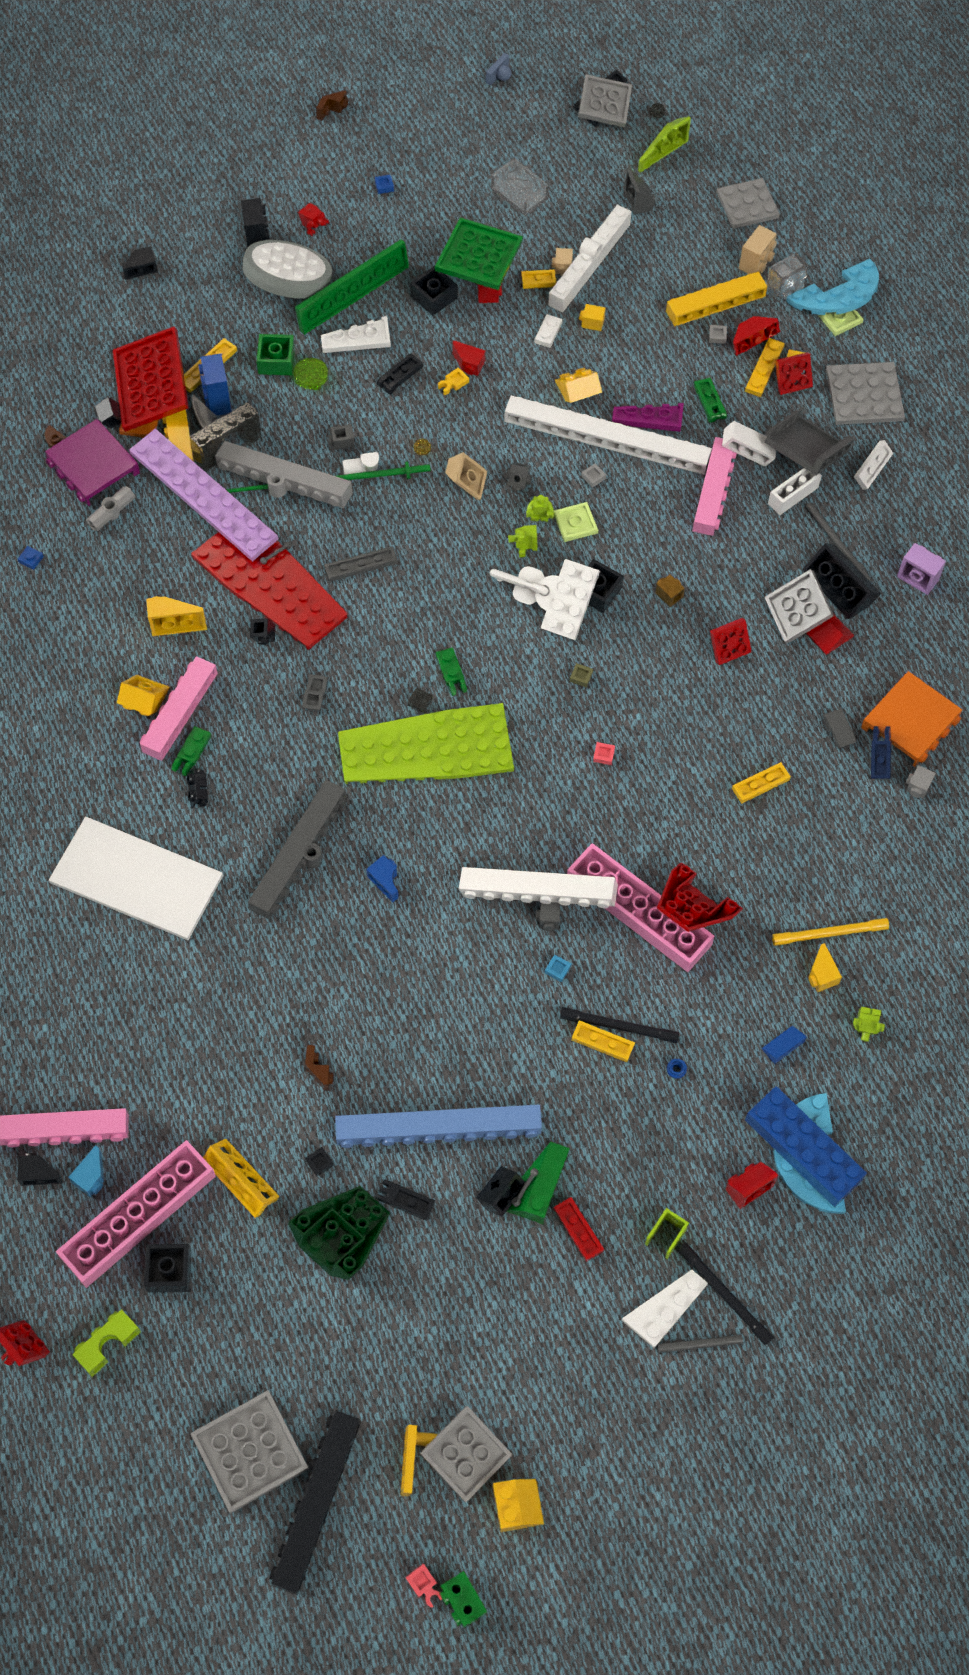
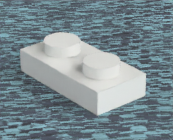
(548, 331)

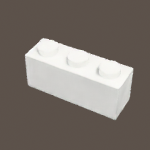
(748, 443)
(793, 490)

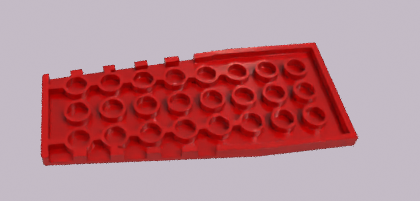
(276, 589)

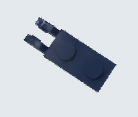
(881, 754)

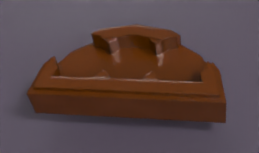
(53, 436)

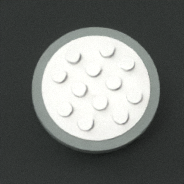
(286, 268)

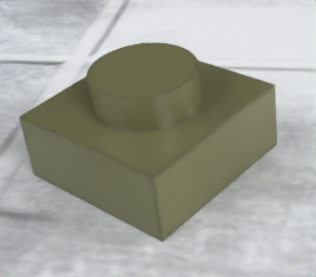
(581, 675)

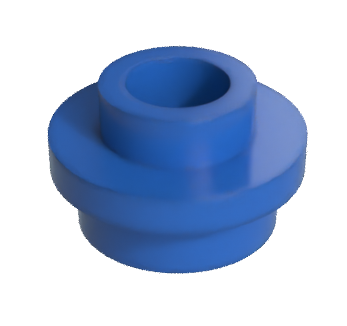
(679, 1063)

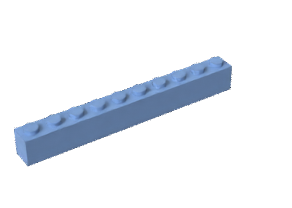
(438, 1125)

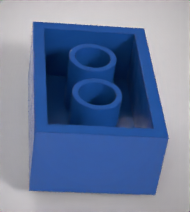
(214, 384)

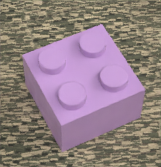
(921, 568)

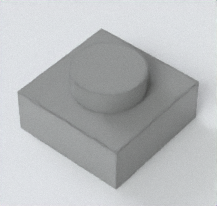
(717, 334)
(593, 475)

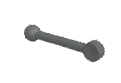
(287, 545)
(516, 1201)

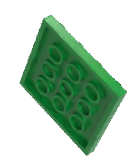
(479, 253)

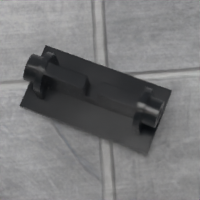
(195, 781)

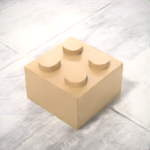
(758, 250)

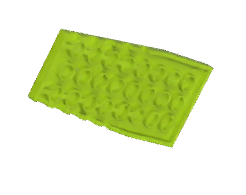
(429, 746)

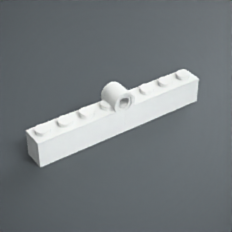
(590, 256)

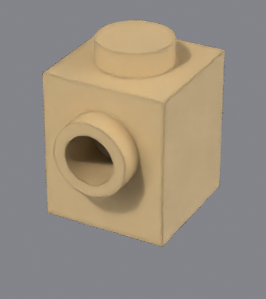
(562, 260)

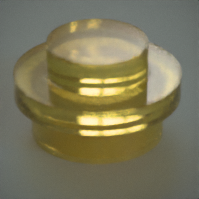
(422, 447)

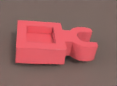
(422, 1583)

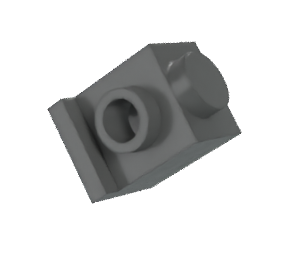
(341, 437)

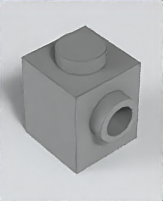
(919, 782)

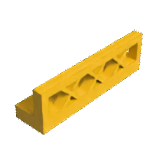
(236, 1178)

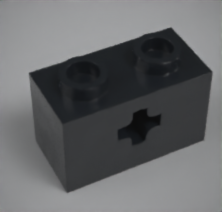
(500, 1191)

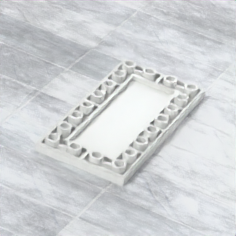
(136, 878)

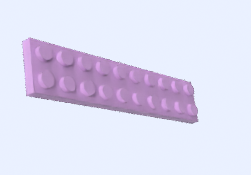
(204, 494)

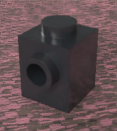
(108, 412)
(262, 630)

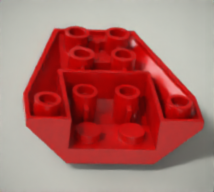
(691, 907)

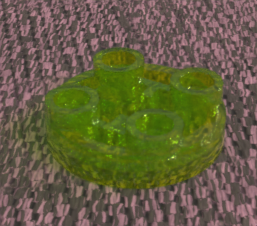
(310, 373)

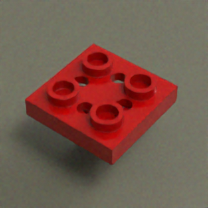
(790, 370)
(722, 636)
(21, 1344)

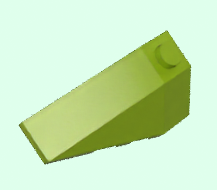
(668, 140)

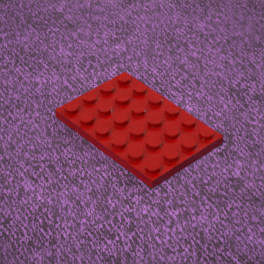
(150, 379)

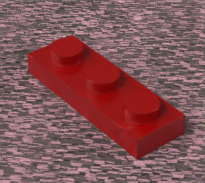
(578, 1229)

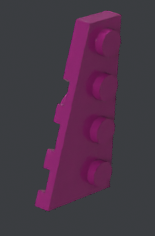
(651, 417)

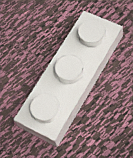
(873, 464)

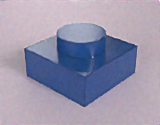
(384, 184)
(30, 557)

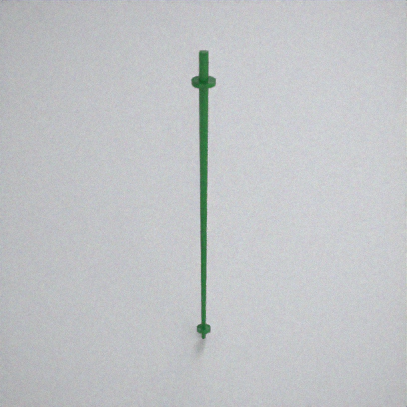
(371, 474)

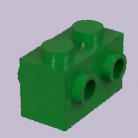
(464, 1599)

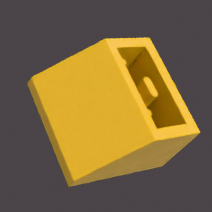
(579, 385)

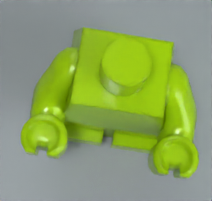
(540, 508)
(525, 539)
(868, 1023)

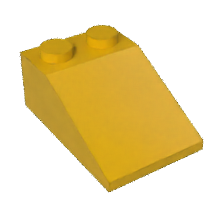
(174, 616)

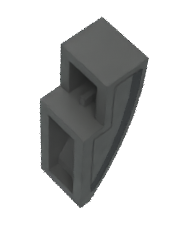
(202, 414)

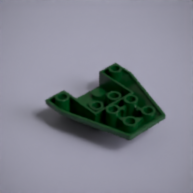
(340, 1231)

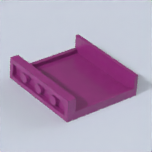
(90, 460)

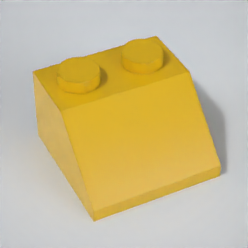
(142, 695)
(517, 1504)

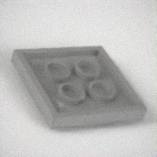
(605, 100)
(747, 203)
(799, 606)
(466, 1454)

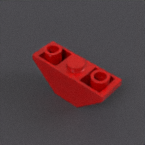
(754, 332)

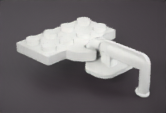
(561, 596)

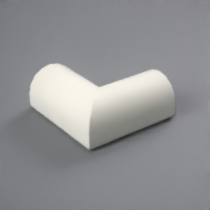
(366, 463)

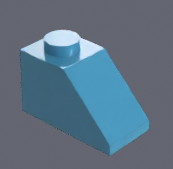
(89, 1173)

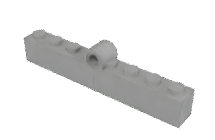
(283, 475)

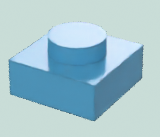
(558, 968)

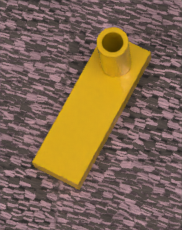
(412, 1439)

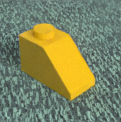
(824, 971)

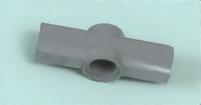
(105, 513)

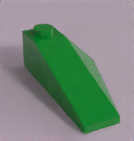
(541, 1189)

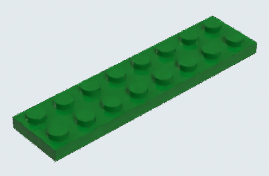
(352, 287)

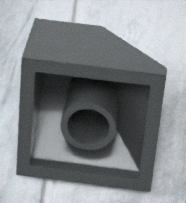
(638, 193)

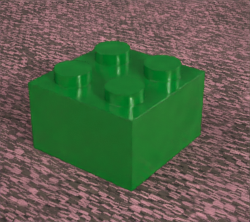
(275, 354)

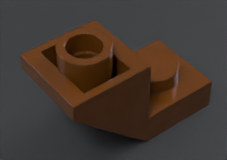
(334, 102)
(320, 1073)

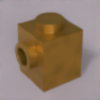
(670, 590)

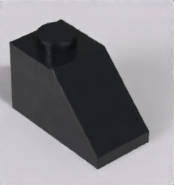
(140, 263)
(36, 1171)

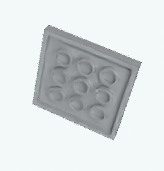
(865, 393)
(249, 1451)

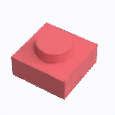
(604, 753)

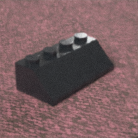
(842, 581)

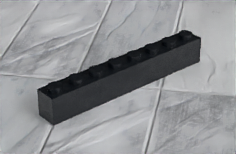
(316, 1502)

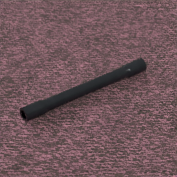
(661, 1034)
(756, 1327)

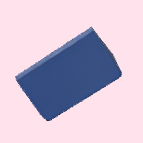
(784, 1044)

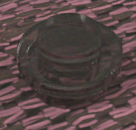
(657, 110)

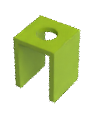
(669, 1216)

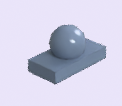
(499, 70)

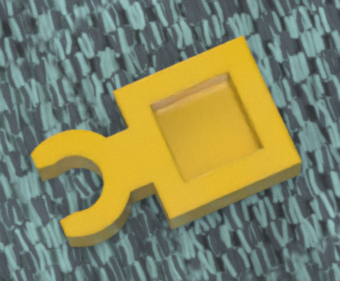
(455, 380)

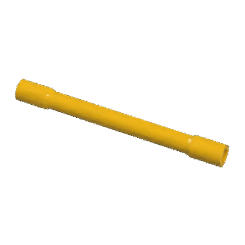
(789, 937)

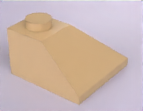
(467, 474)

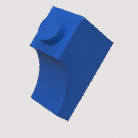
(382, 875)

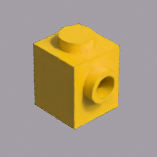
(592, 317)

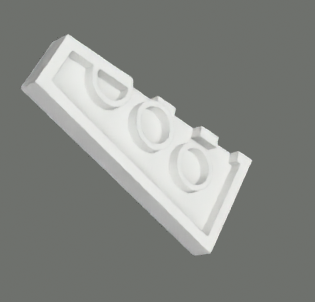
(358, 337)
(663, 1310)

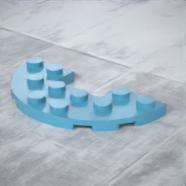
(849, 296)
(817, 1110)

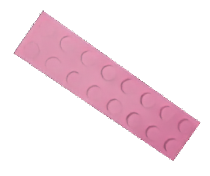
(637, 909)
(136, 1213)

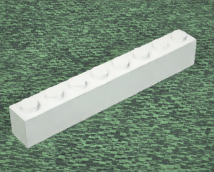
(538, 886)

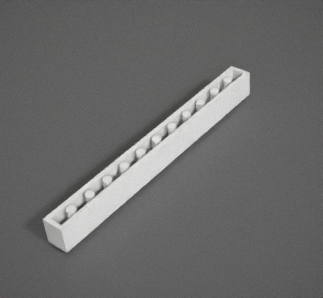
(607, 434)

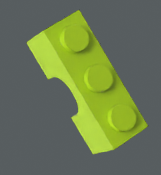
(90, 1352)

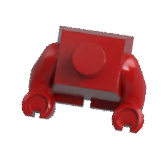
(312, 217)

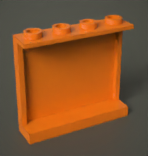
(915, 715)

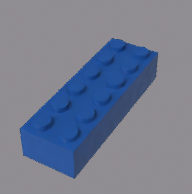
(805, 1146)

